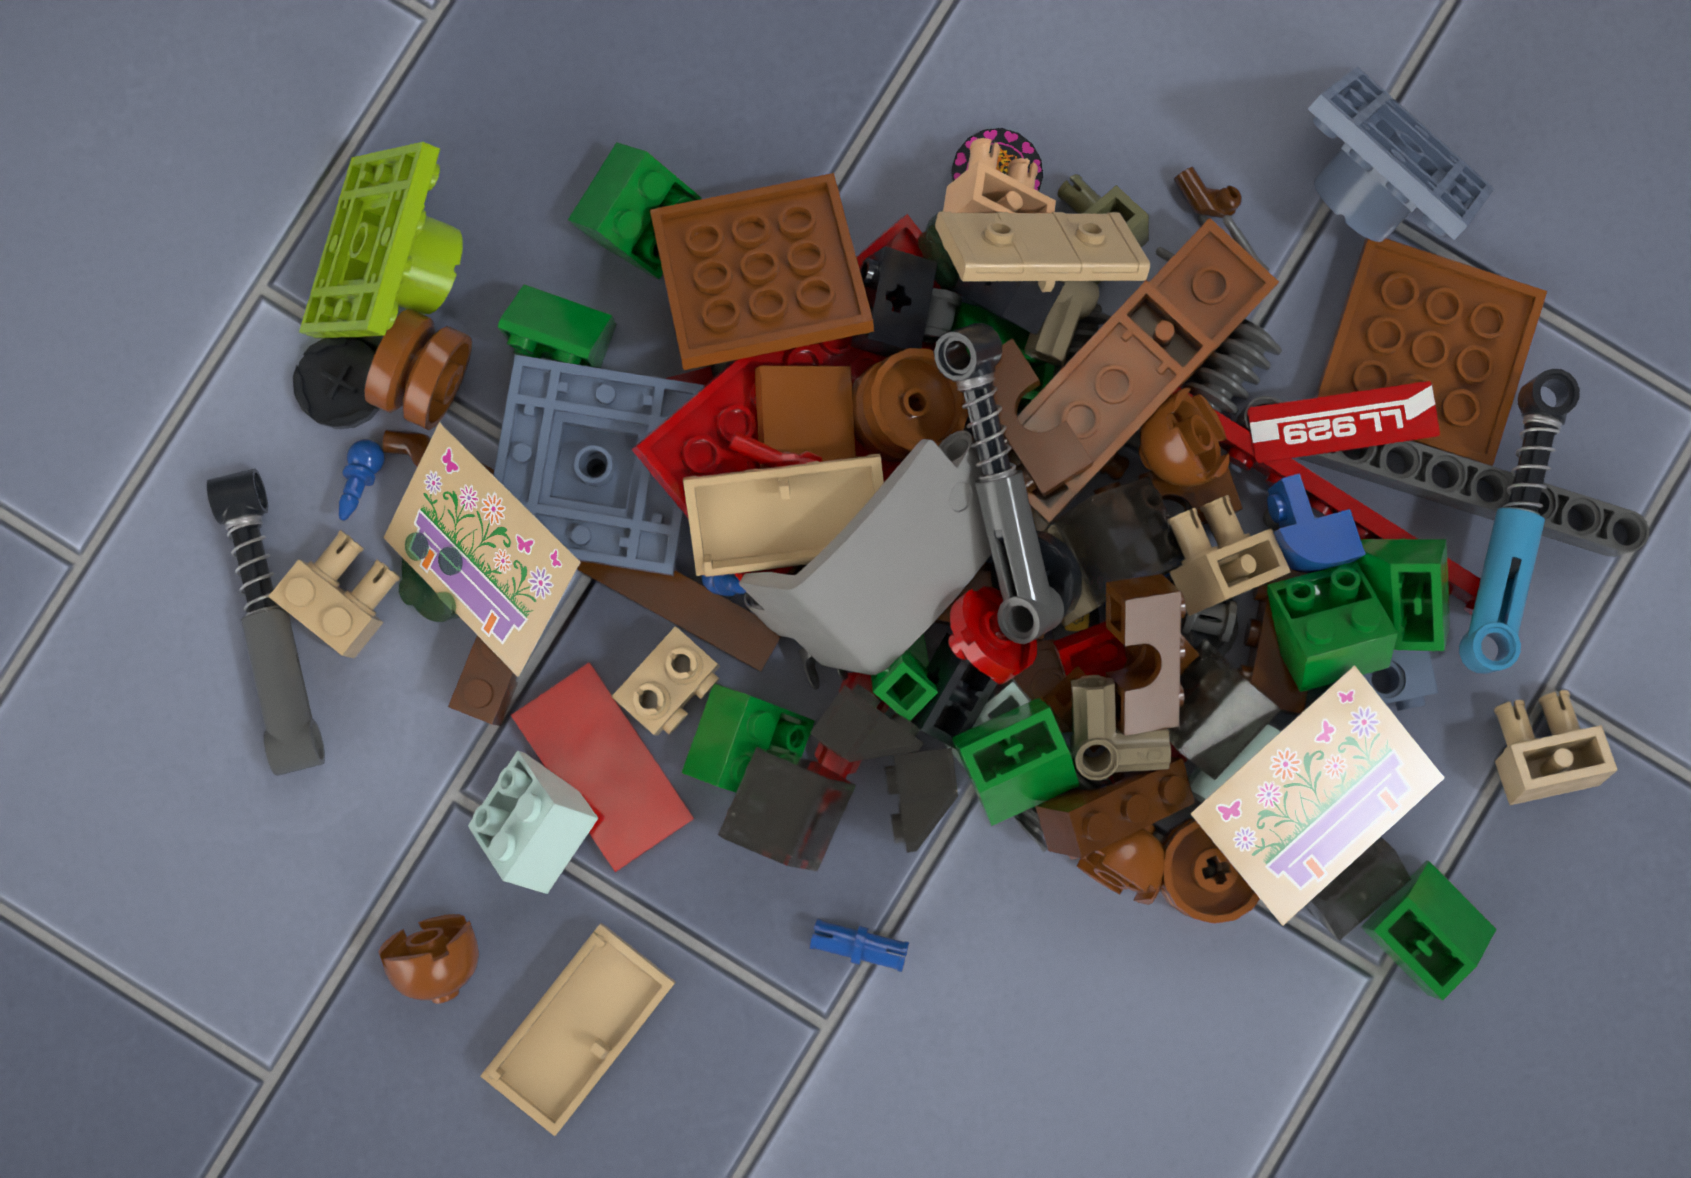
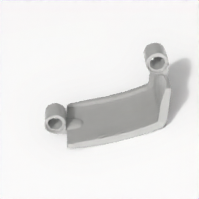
(887, 567)

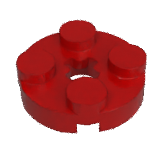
(980, 639)

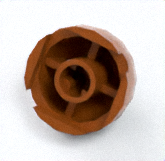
(1183, 441)
(1129, 864)
(432, 961)

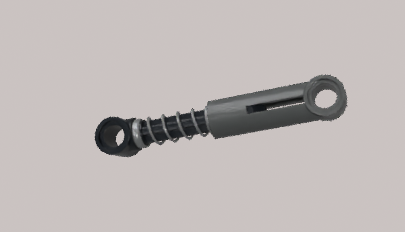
(1000, 488)
(291, 733)

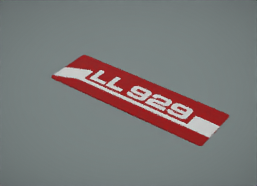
(1343, 422)

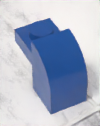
(1307, 541)

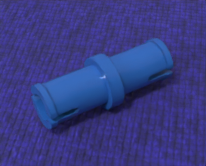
(859, 945)

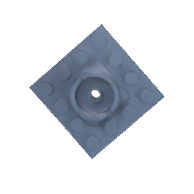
(1390, 164)
(565, 423)

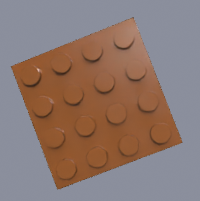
(760, 271)
(1440, 323)

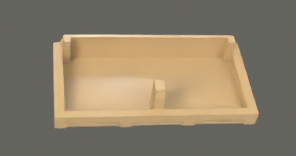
(1042, 247)
(775, 513)
(577, 1029)

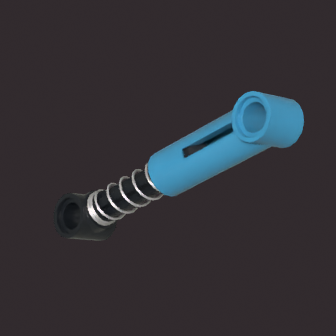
(1517, 528)

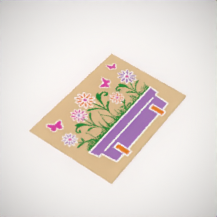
(510, 560)
(1317, 795)

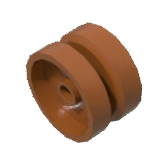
(418, 369)
(904, 403)
(1204, 898)

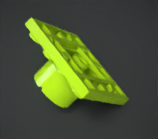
(383, 247)

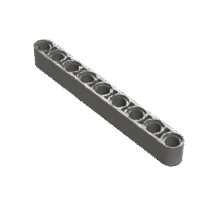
(1462, 494)

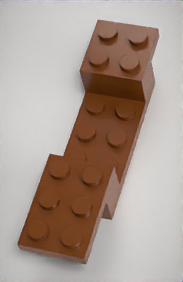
(1145, 354)

